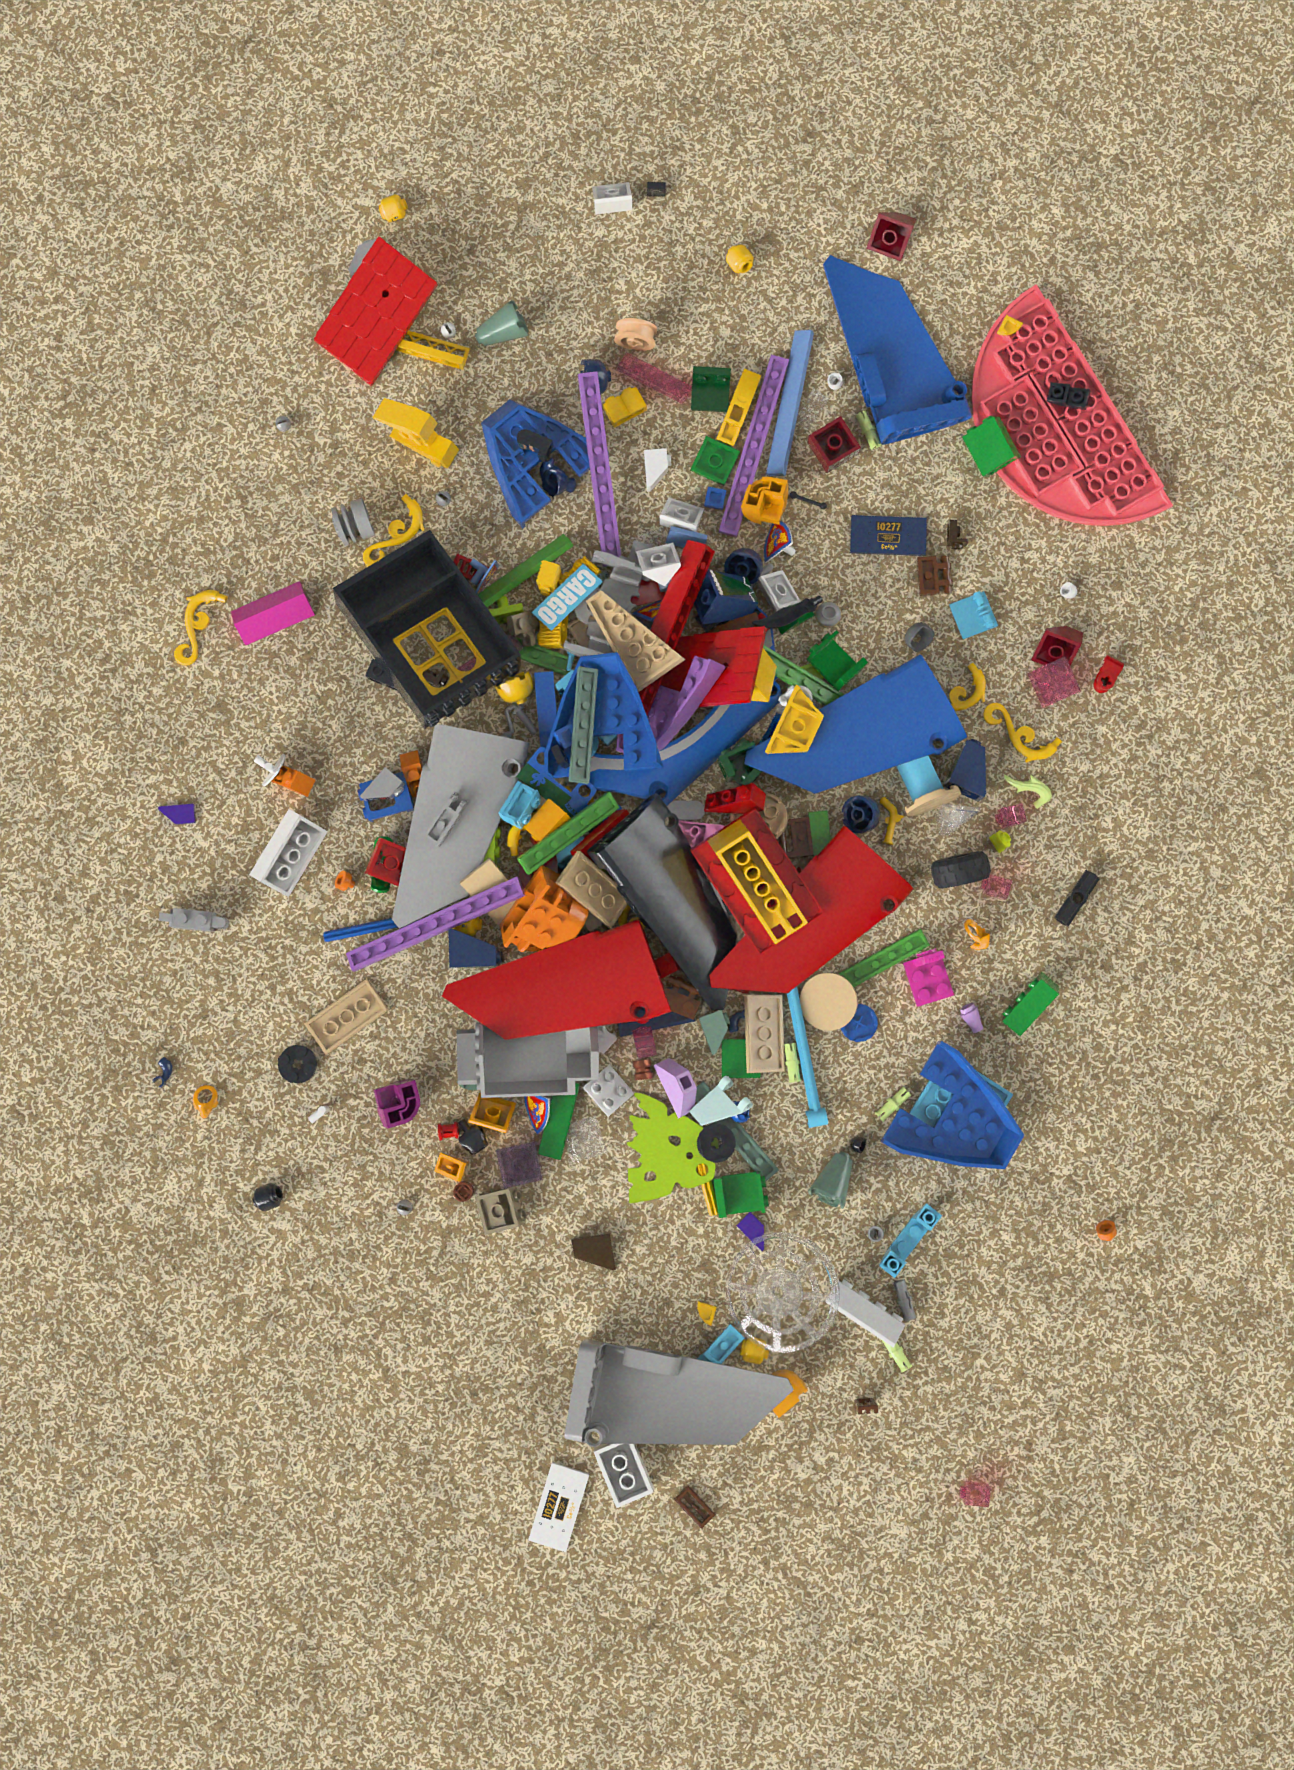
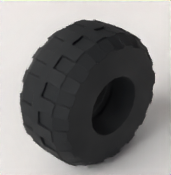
(960, 869)

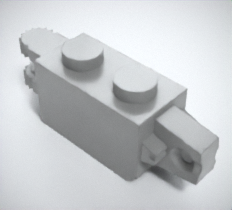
(194, 920)

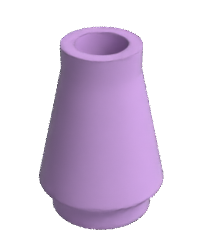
(971, 1016)

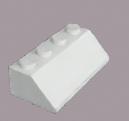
(288, 853)
(869, 1315)

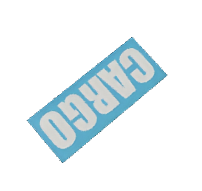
(567, 597)

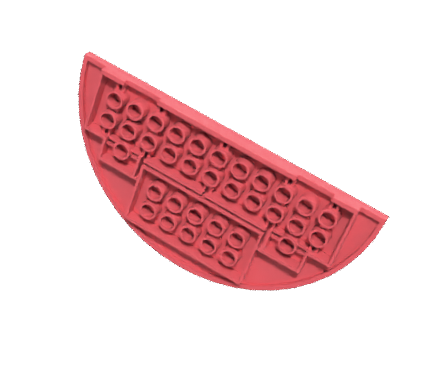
(1071, 459)

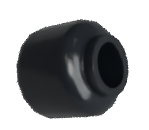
(267, 1197)

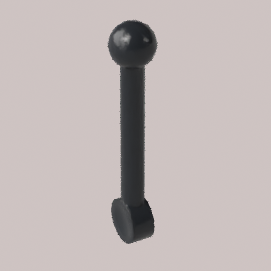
(793, 495)

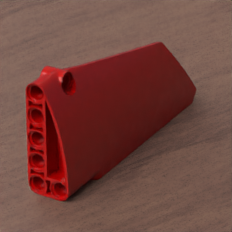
(850, 888)
(567, 986)

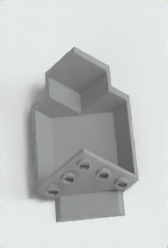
(526, 1064)

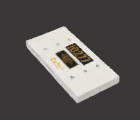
(558, 1507)

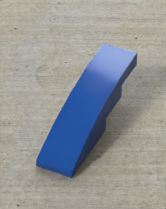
(545, 704)

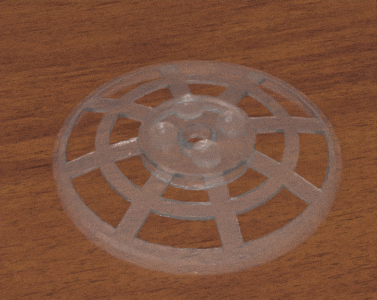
(792, 1290)

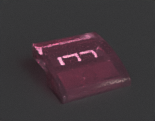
(1054, 682)

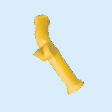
(891, 820)

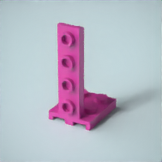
(928, 977)

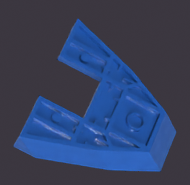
(513, 464)
(616, 712)
(973, 1125)

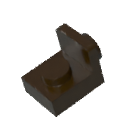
(953, 532)
(435, 681)

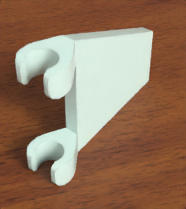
(718, 1105)

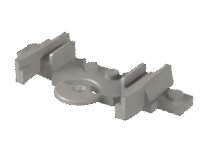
(621, 587)

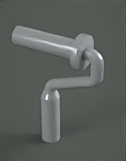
(523, 717)

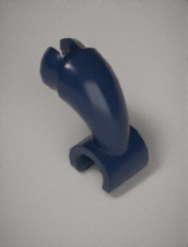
(734, 1021)
(167, 1070)

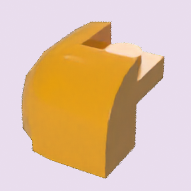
(765, 500)
(798, 1386)

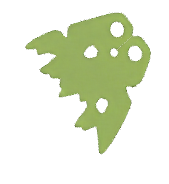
(661, 1156)

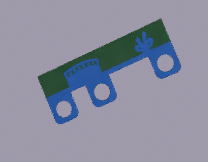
(570, 802)

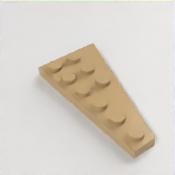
(639, 649)

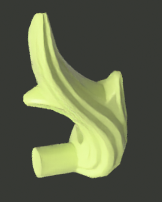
(1032, 785)

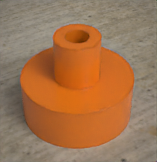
(344, 881)
(1106, 1230)

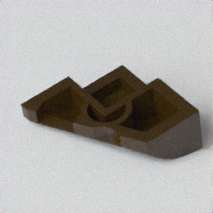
(595, 1250)

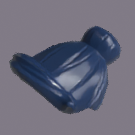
(555, 480)

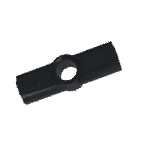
(1070, 908)

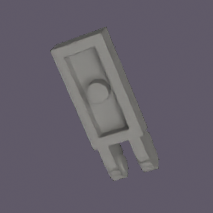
(444, 820)

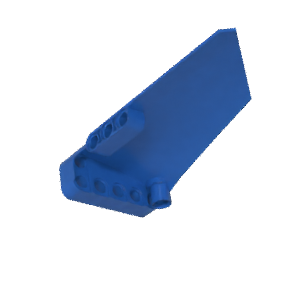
(894, 356)
(870, 731)

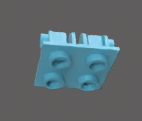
(973, 615)

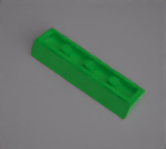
(558, 1124)

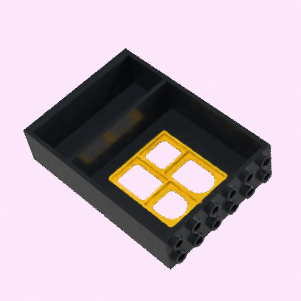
(402, 598)

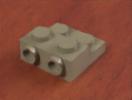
(501, 1210)

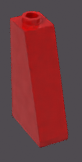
(599, 832)

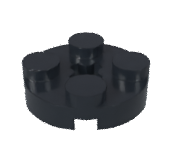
(302, 1054)
(710, 1152)

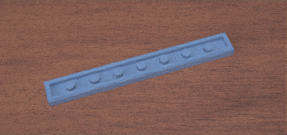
(790, 403)

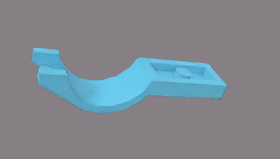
(722, 1345)

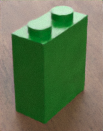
(991, 446)

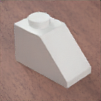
(656, 466)

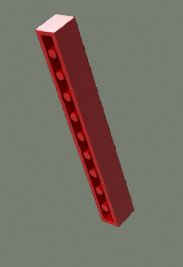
(678, 604)

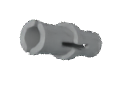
(904, 1300)

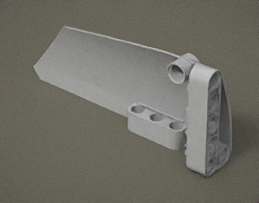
(478, 770)
(665, 1398)

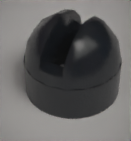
(857, 1141)

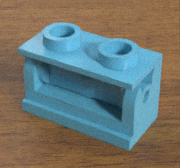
(520, 805)

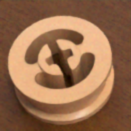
(635, 334)

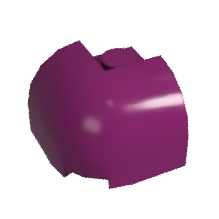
(397, 1102)

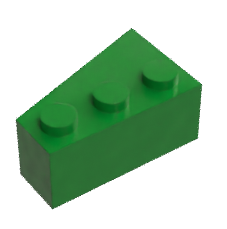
(1030, 1004)

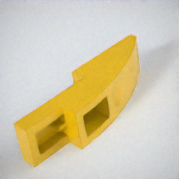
(738, 407)

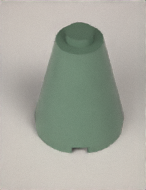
(502, 326)
(833, 1181)

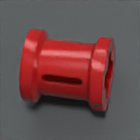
(448, 1131)

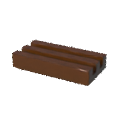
(864, 1406)
(683, 1494)

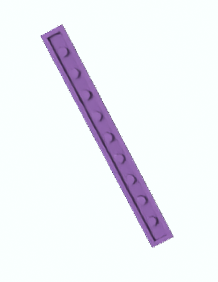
(754, 444)
(599, 463)
(435, 924)

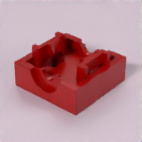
(392, 863)

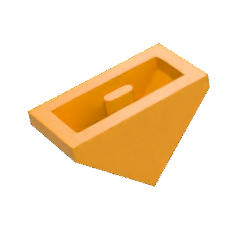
(451, 1167)

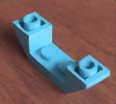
(908, 1238)

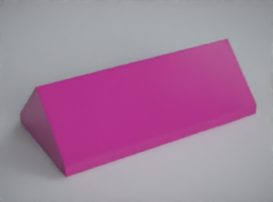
(272, 613)

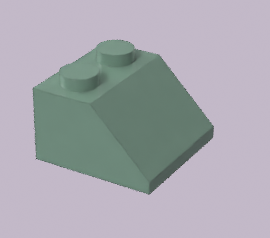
(714, 1029)

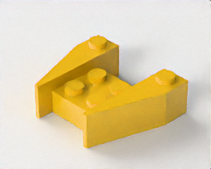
(416, 431)

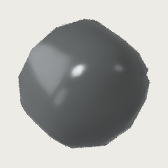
(924, 631)

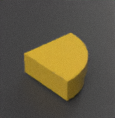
(1009, 326)
(706, 1312)

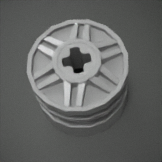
(352, 522)

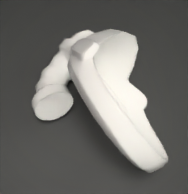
(784, 698)

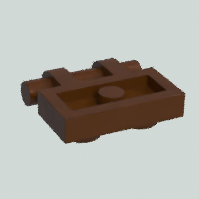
(928, 575)
(680, 1003)

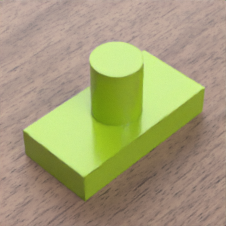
(504, 610)

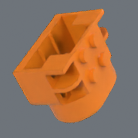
(543, 916)

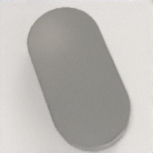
(687, 809)

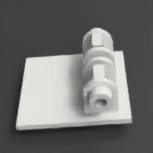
(609, 1090)

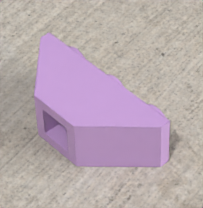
(678, 1085)

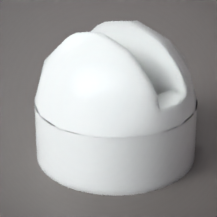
(444, 332)
(832, 378)
(1068, 590)

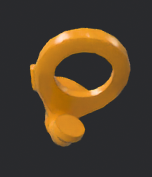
(982, 937)
(205, 1108)

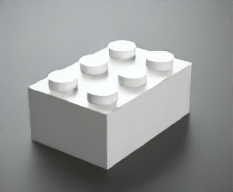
(623, 1472)

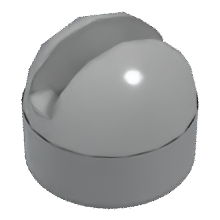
(283, 426)
(442, 502)
(405, 1203)
(871, 1233)

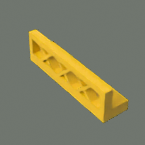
(432, 354)

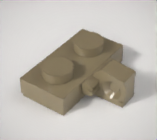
(524, 625)

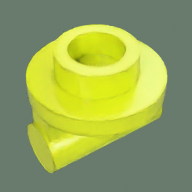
(1000, 840)

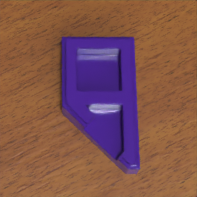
(179, 813)
(752, 1228)

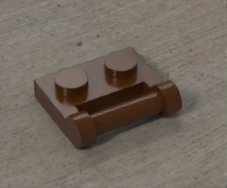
(800, 838)

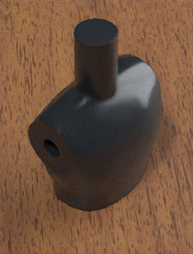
(473, 1138)

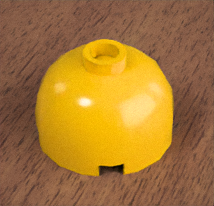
(516, 688)

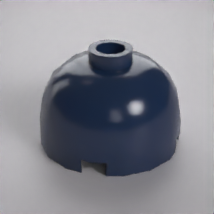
(598, 366)
(744, 563)
(861, 814)

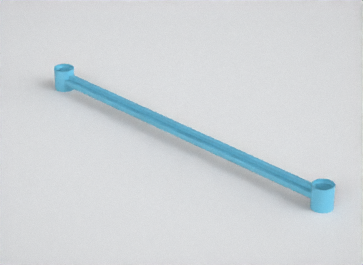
(816, 1115)

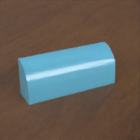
(919, 777)

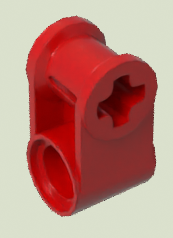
(1109, 672)

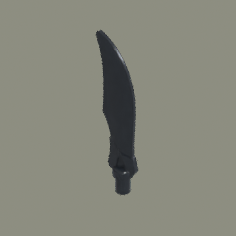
(789, 614)

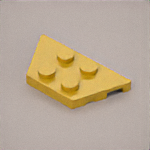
(796, 726)

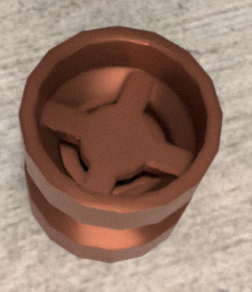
(642, 1069)
(467, 1191)

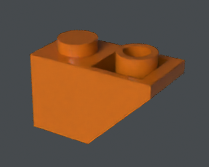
(412, 767)
(294, 780)

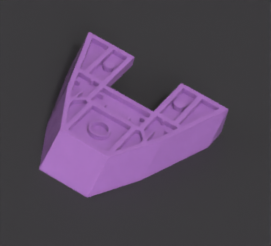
(674, 708)

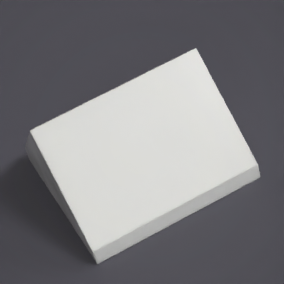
(612, 198)
(681, 515)
(659, 562)
(777, 590)

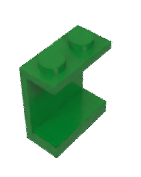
(834, 662)
(740, 1193)

